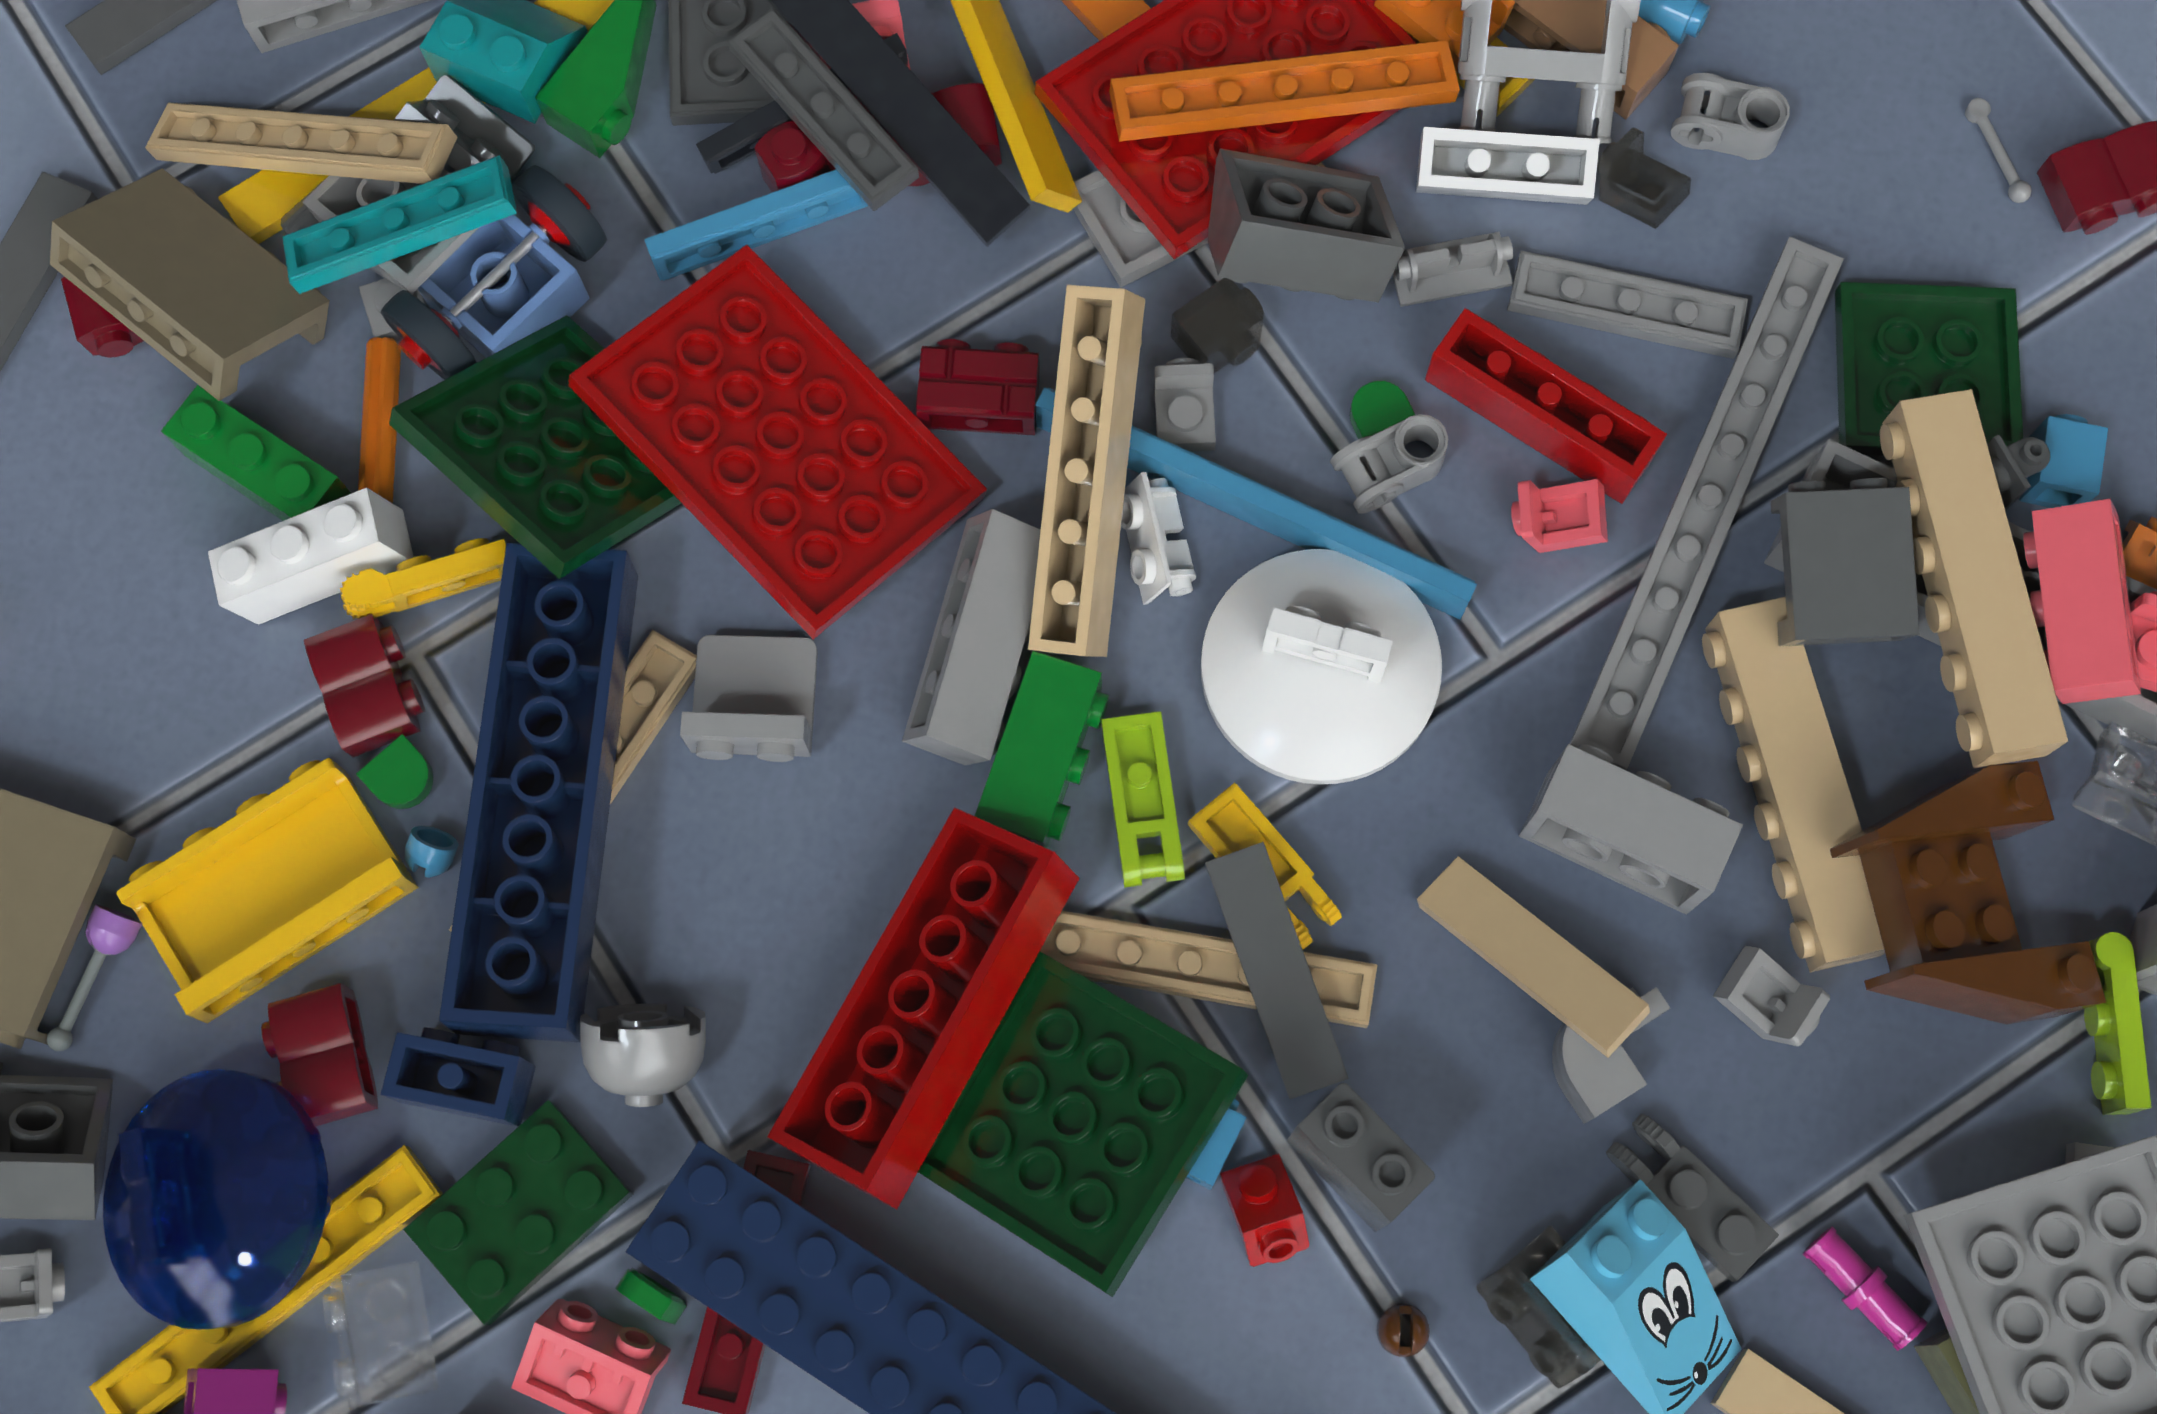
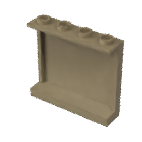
(47, 886)

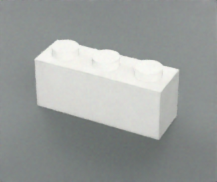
(1507, 165)
(309, 556)

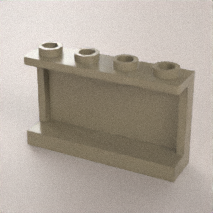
(184, 279)

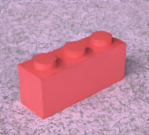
(2083, 601)

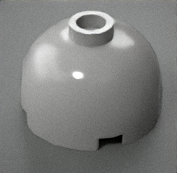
(642, 1050)

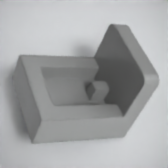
(1770, 998)
(30, 1285)

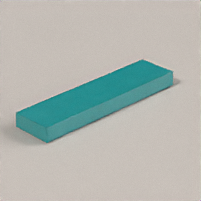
(399, 224)

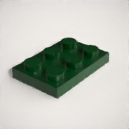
(518, 1212)

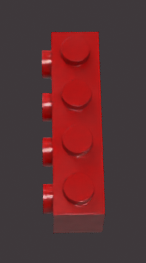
(1543, 405)

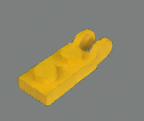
(424, 579)
(1236, 823)

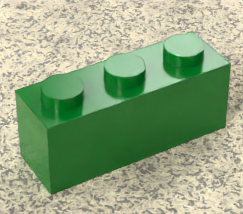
(250, 457)
(1043, 749)

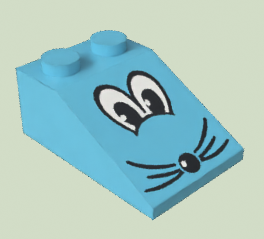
(1642, 1301)

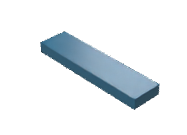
(752, 224)

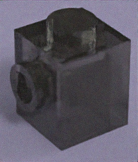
(1219, 325)

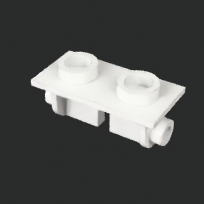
(1147, 517)

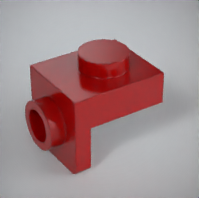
(1266, 1210)

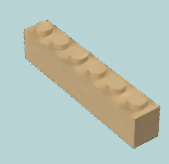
(1086, 471)
(1973, 581)
(1796, 781)

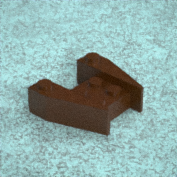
(1948, 907)

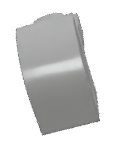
(1590, 1078)

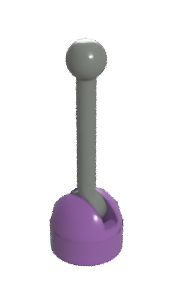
(108, 934)

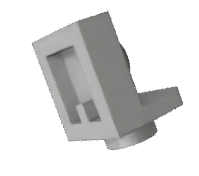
(1185, 404)

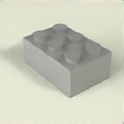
(1631, 828)

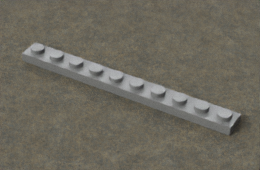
(1706, 502)

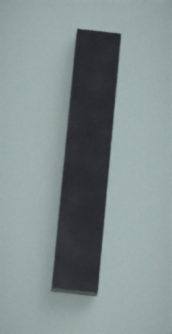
(907, 113)

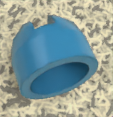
(430, 849)

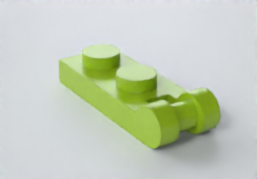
(1142, 796)
(2121, 1066)

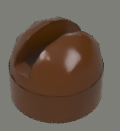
(1389, 1330)

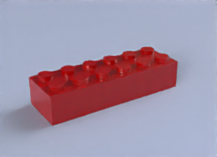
(925, 1007)

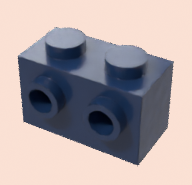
(459, 1078)

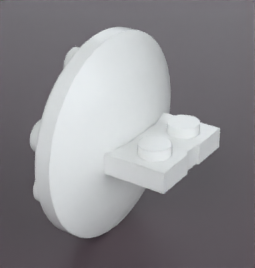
(1320, 667)

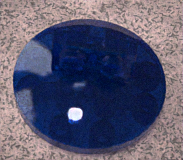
(215, 1199)

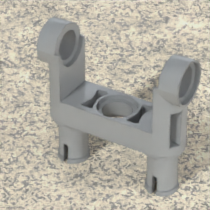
(1594, 73)

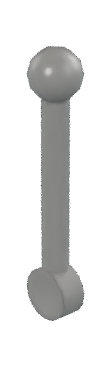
(1977, 113)

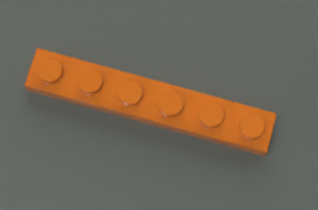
(1283, 90)

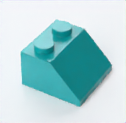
(500, 50)

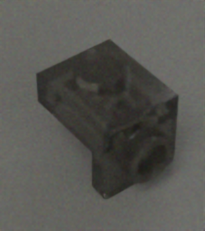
(1639, 183)

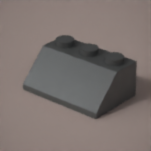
(1302, 227)
(53, 1146)

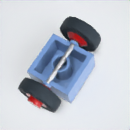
(501, 280)

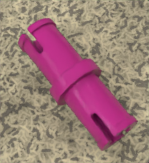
(1865, 1288)

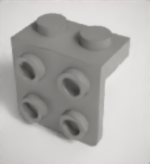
(752, 698)

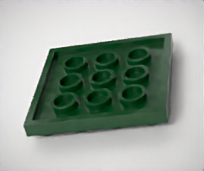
(536, 450)
(1081, 1123)

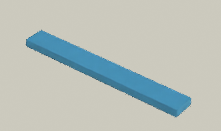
(1284, 515)

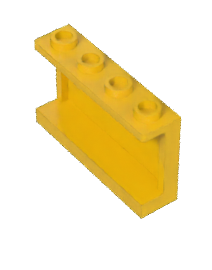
(267, 888)

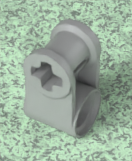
(1726, 116)
(1383, 469)

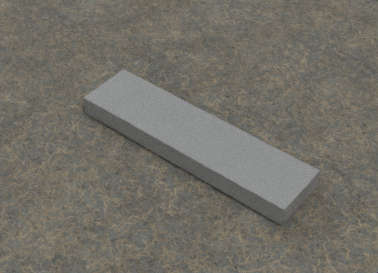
(1628, 304)

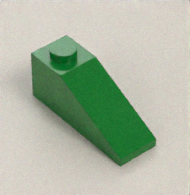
(600, 81)

